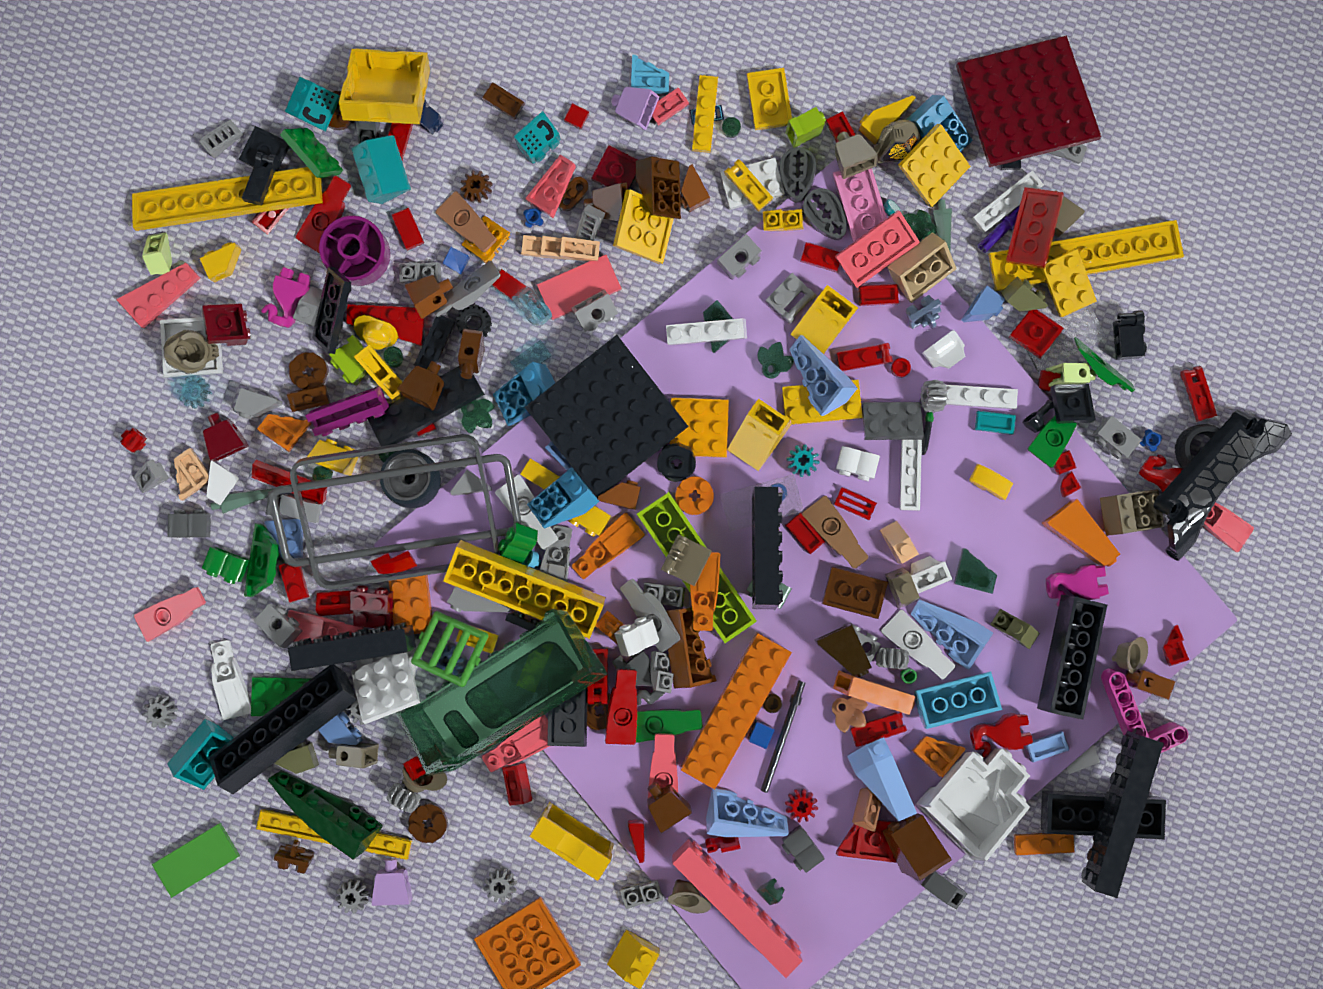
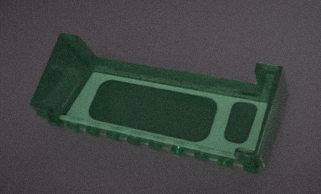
(502, 694)

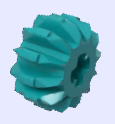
(809, 465)

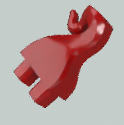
(1161, 478)
(1003, 732)

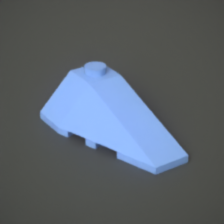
(824, 380)
(956, 633)
(879, 772)
(735, 817)

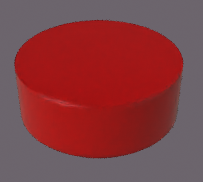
(900, 367)

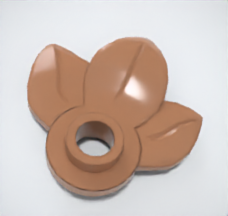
(851, 715)

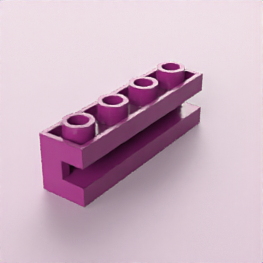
(347, 411)

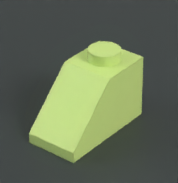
(157, 254)

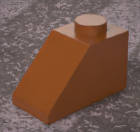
(693, 191)
(622, 495)

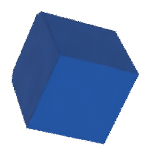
(761, 734)

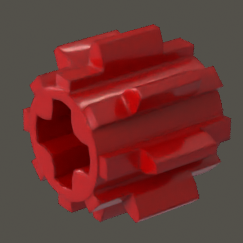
(133, 440)

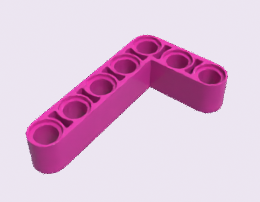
(1134, 719)

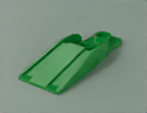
(1102, 368)
(1051, 441)
(666, 722)

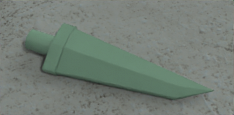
(943, 222)
(238, 500)

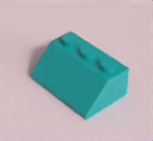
(381, 169)
(192, 760)

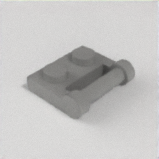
(786, 293)

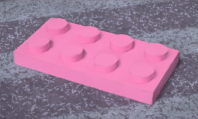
(860, 202)

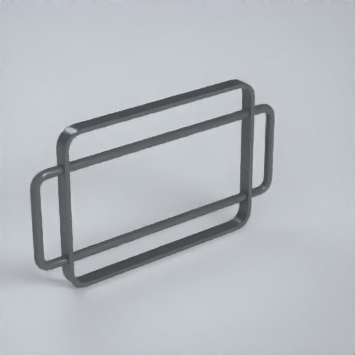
(314, 560)

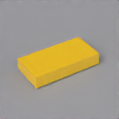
(538, 474)

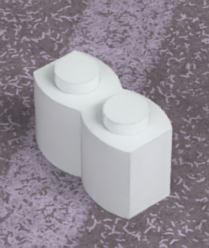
(857, 463)
(637, 636)

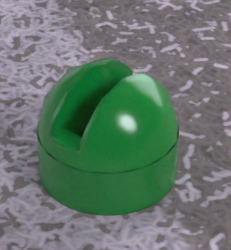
(910, 677)

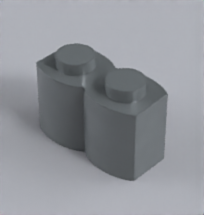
(189, 525)
(802, 848)

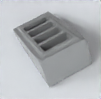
(216, 133)
(595, 214)

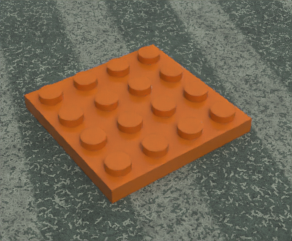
(528, 948)

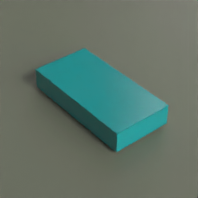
(995, 422)

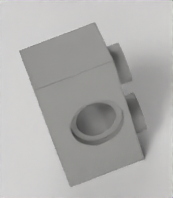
(745, 247)
(598, 301)
(1127, 439)
(268, 620)

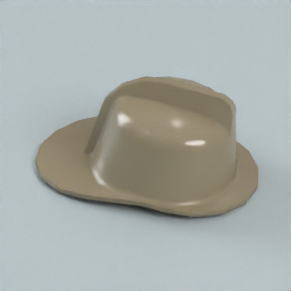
(1131, 654)
(424, 782)
(688, 898)

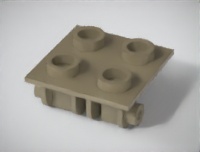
(686, 560)

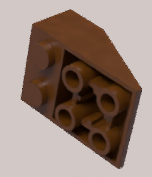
(660, 186)

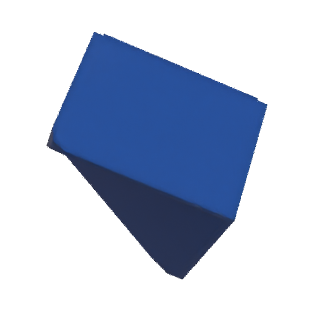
(456, 260)

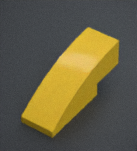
(379, 371)

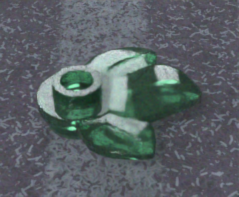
(919, 222)
(774, 357)
(478, 416)

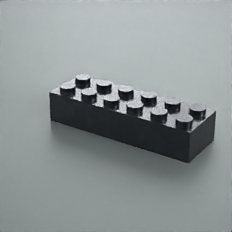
(765, 548)
(347, 648)
(1072, 656)
(1079, 812)

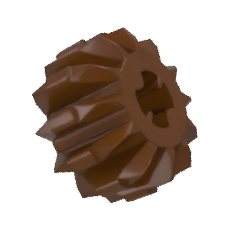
(474, 193)

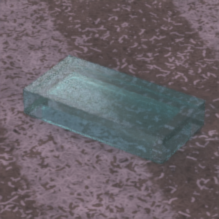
(536, 353)

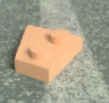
(190, 473)

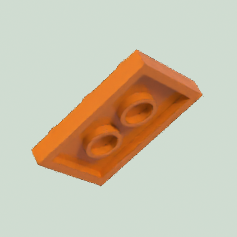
(412, 602)

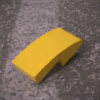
(783, 220)
(991, 481)

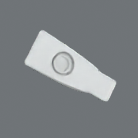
(546, 536)
(921, 647)
(229, 682)

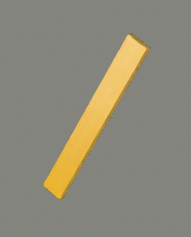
(295, 827)

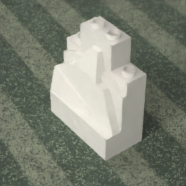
(978, 801)

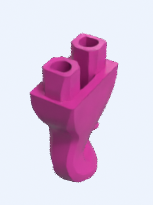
(288, 295)
(1080, 583)

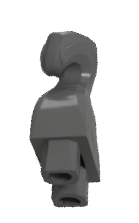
(641, 664)

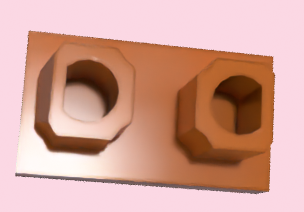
(609, 625)

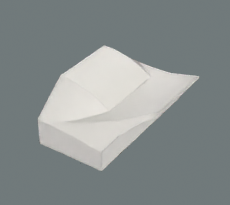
(946, 351)
(929, 573)

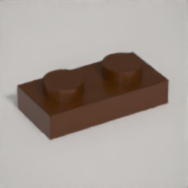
(503, 100)
(308, 398)

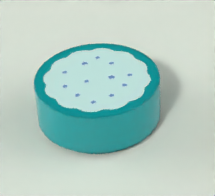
(890, 207)

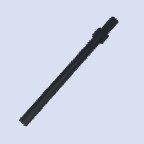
(795, 700)

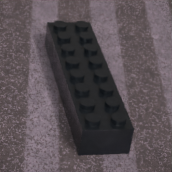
(282, 729)
(1121, 813)

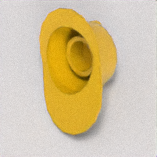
(375, 332)

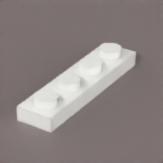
(1006, 202)
(982, 397)
(910, 475)

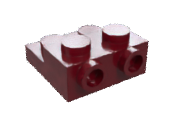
(225, 324)
(371, 607)

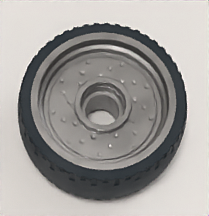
(398, 488)

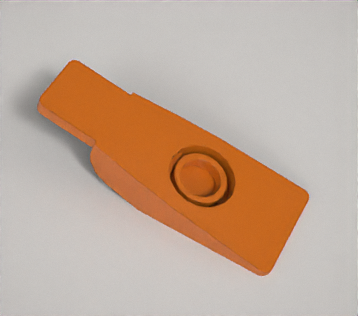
(609, 545)
(705, 594)

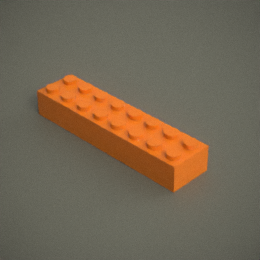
(735, 710)

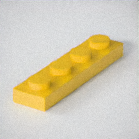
(705, 114)

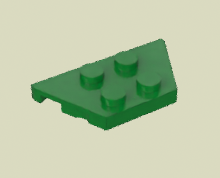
(261, 561)

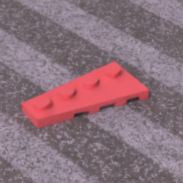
(157, 295)

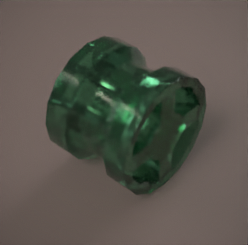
(391, 354)

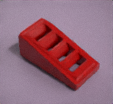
(636, 830)

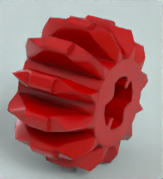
(808, 807)

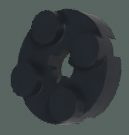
(672, 452)

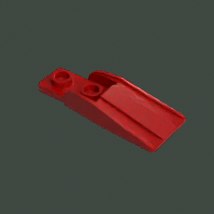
(324, 213)
(622, 709)

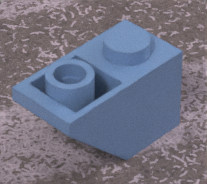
(340, 731)

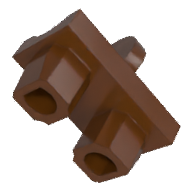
(294, 855)

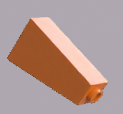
(1081, 531)
(874, 692)

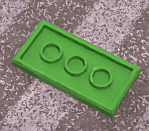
(196, 860)

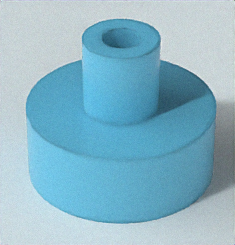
(532, 560)

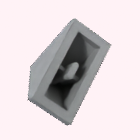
(468, 484)

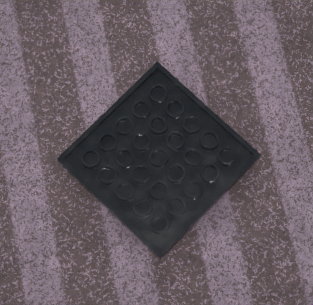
(606, 416)

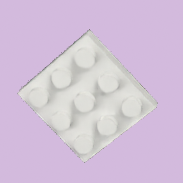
(174, 326)
(385, 687)

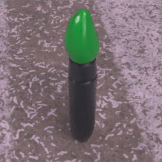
(929, 418)

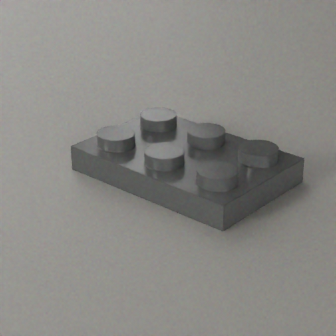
(892, 421)

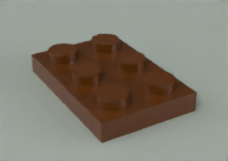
(854, 592)

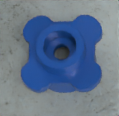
(528, 213)
(1156, 439)

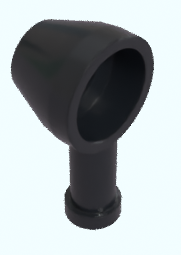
(1035, 421)

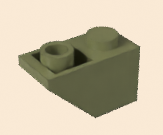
(1023, 297)
(1015, 628)
(299, 759)

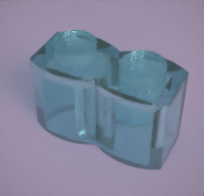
(529, 302)

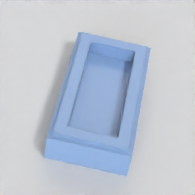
(1047, 746)

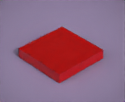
(1036, 333)

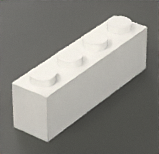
(706, 331)

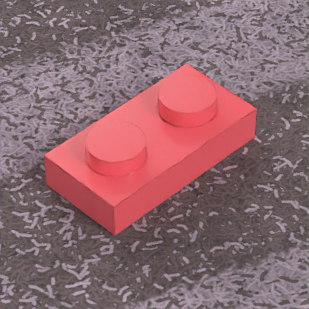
(669, 106)

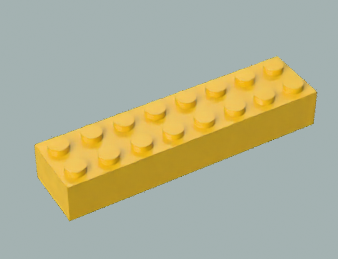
(521, 586)

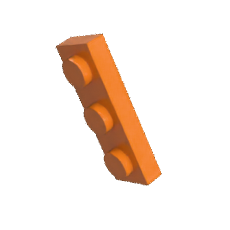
(1043, 843)

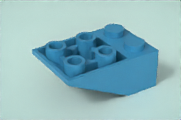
(938, 111)
(522, 390)
(563, 500)

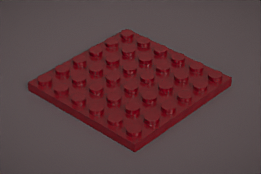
(1028, 101)

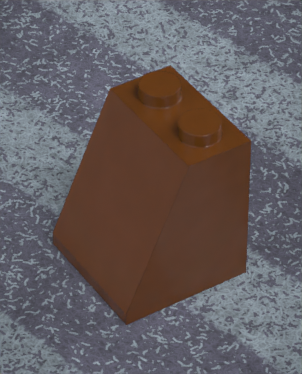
(915, 847)

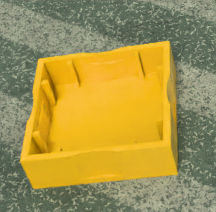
(385, 86)
(573, 841)

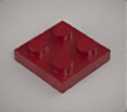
(615, 168)

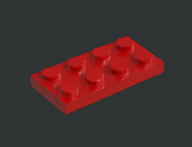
(1034, 227)

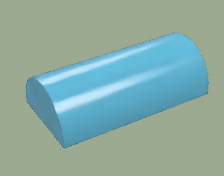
(957, 700)

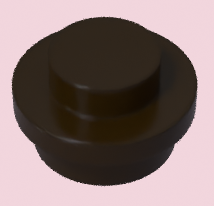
(772, 703)

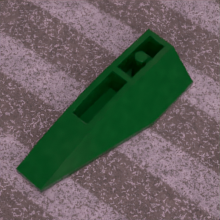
(327, 814)

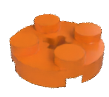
(701, 504)

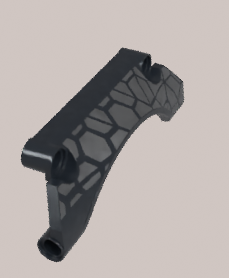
(1209, 473)

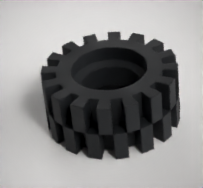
(474, 311)

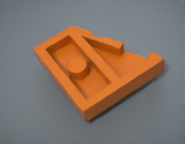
(283, 430)
(938, 754)

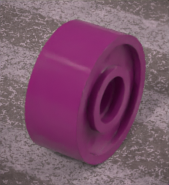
(371, 258)

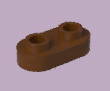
(574, 195)

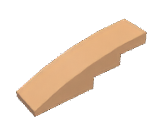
(560, 248)

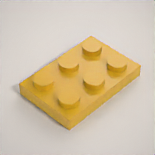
(769, 98)
(1068, 283)

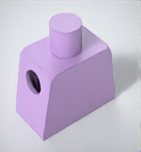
(636, 105)
(391, 885)

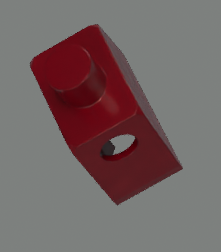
(223, 438)

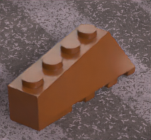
(687, 656)

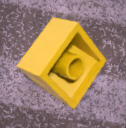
(329, 446)
(633, 959)

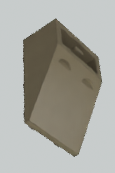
(1130, 512)

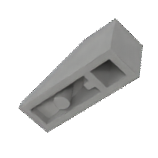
(468, 601)

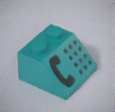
(312, 103)
(537, 138)

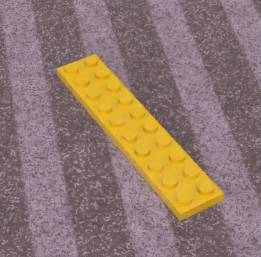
(222, 199)
(1100, 252)

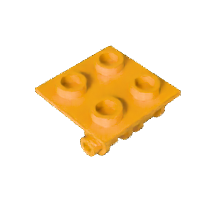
(501, 235)

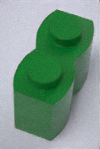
(518, 542)
(225, 564)

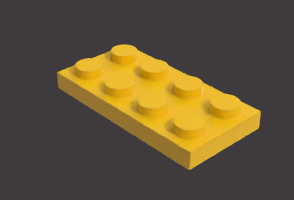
(801, 411)

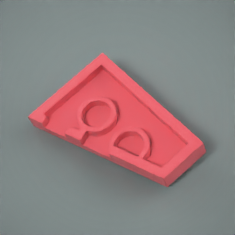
(552, 186)

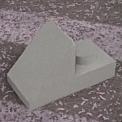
(150, 475)

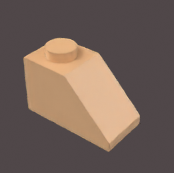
(899, 542)

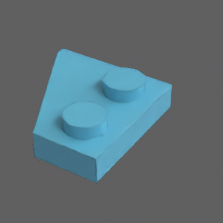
(647, 76)

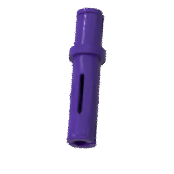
(1007, 224)

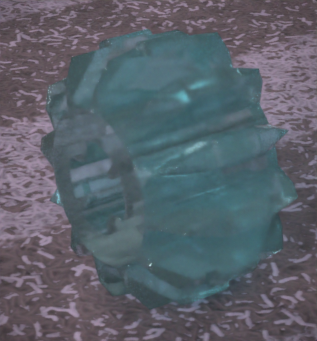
(201, 394)

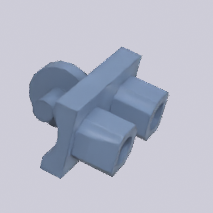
(926, 315)

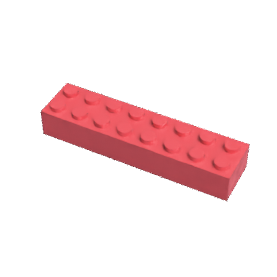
(737, 908)

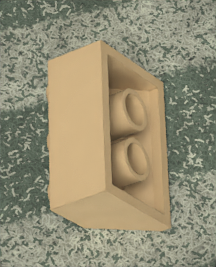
(922, 267)

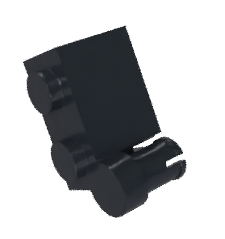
(1129, 335)

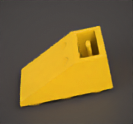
(825, 319)
(759, 434)

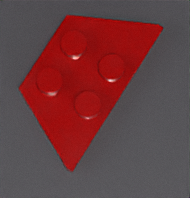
(867, 844)

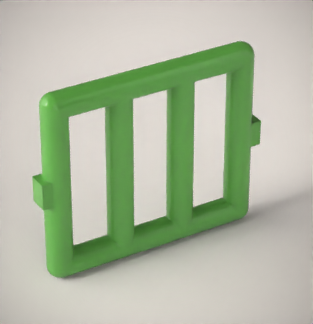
(447, 673)

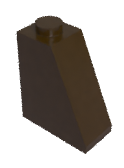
(846, 649)

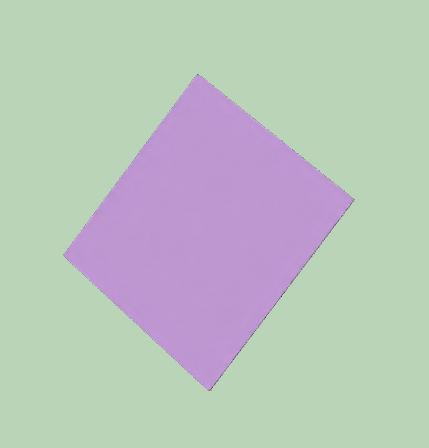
(841, 897)

